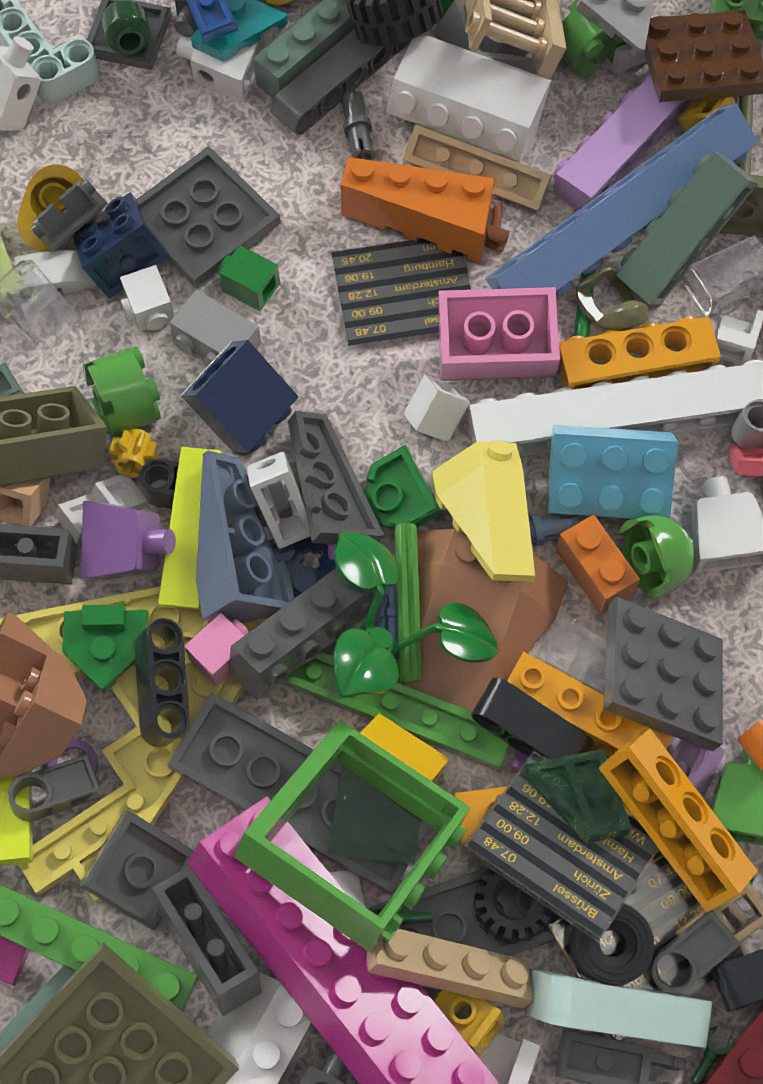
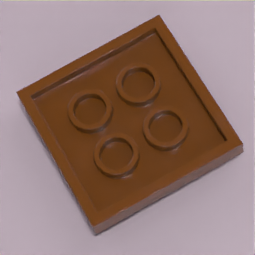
(703, 56)

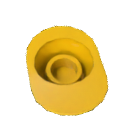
(42, 191)

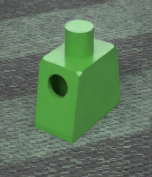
(740, 800)

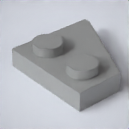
(621, 17)

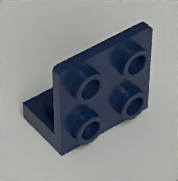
(117, 245)

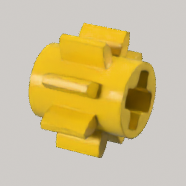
(132, 451)

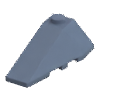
(234, 556)

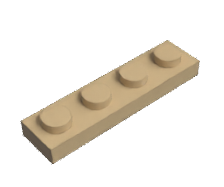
(444, 153)
(453, 968)

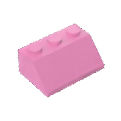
(498, 333)

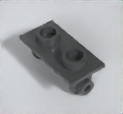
(58, 228)

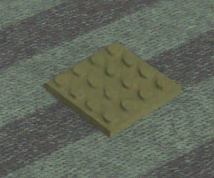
(113, 1030)

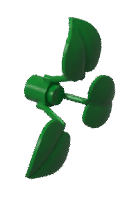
(366, 655)

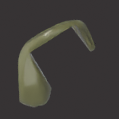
(626, 315)

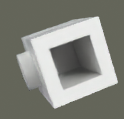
(146, 299)

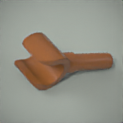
(496, 236)

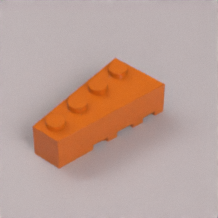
(420, 203)

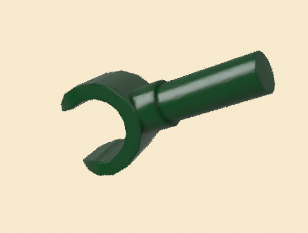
(409, 918)
(710, 1057)

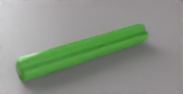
(408, 601)

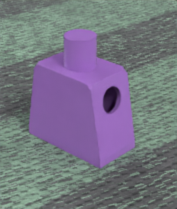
(121, 541)

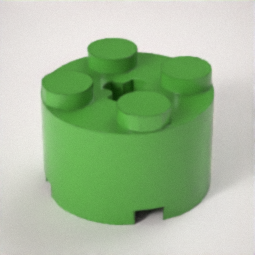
(587, 43)
(121, 391)

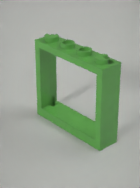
(389, 777)

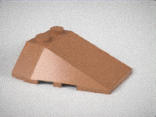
(512, 609)

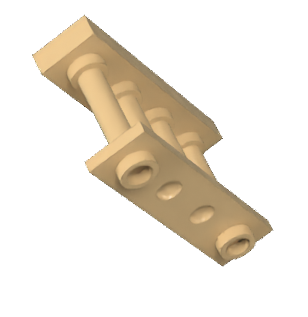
(541, 23)

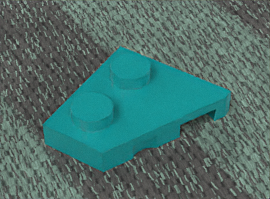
(251, 19)

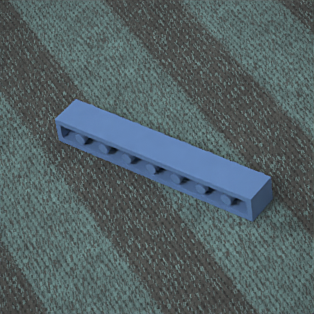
(624, 207)

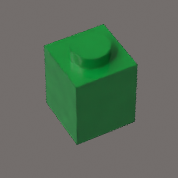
(249, 277)

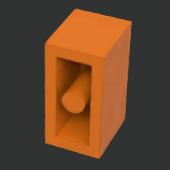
(596, 563)

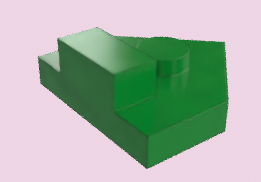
(399, 491)
(102, 641)

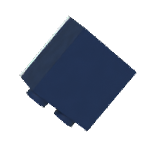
(240, 397)

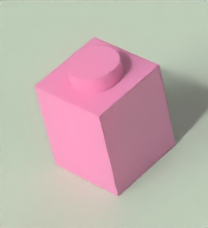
(212, 647)

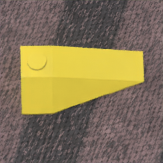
(489, 504)

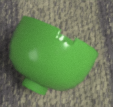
(658, 553)

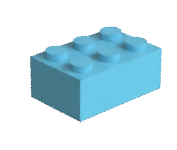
(611, 472)

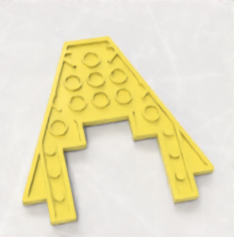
(141, 767)

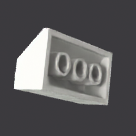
(468, 97)
(263, 1035)

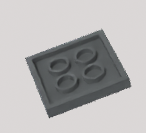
(205, 215)
(664, 674)

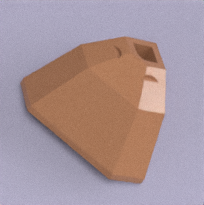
(38, 700)

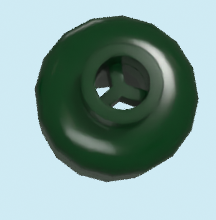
(126, 27)

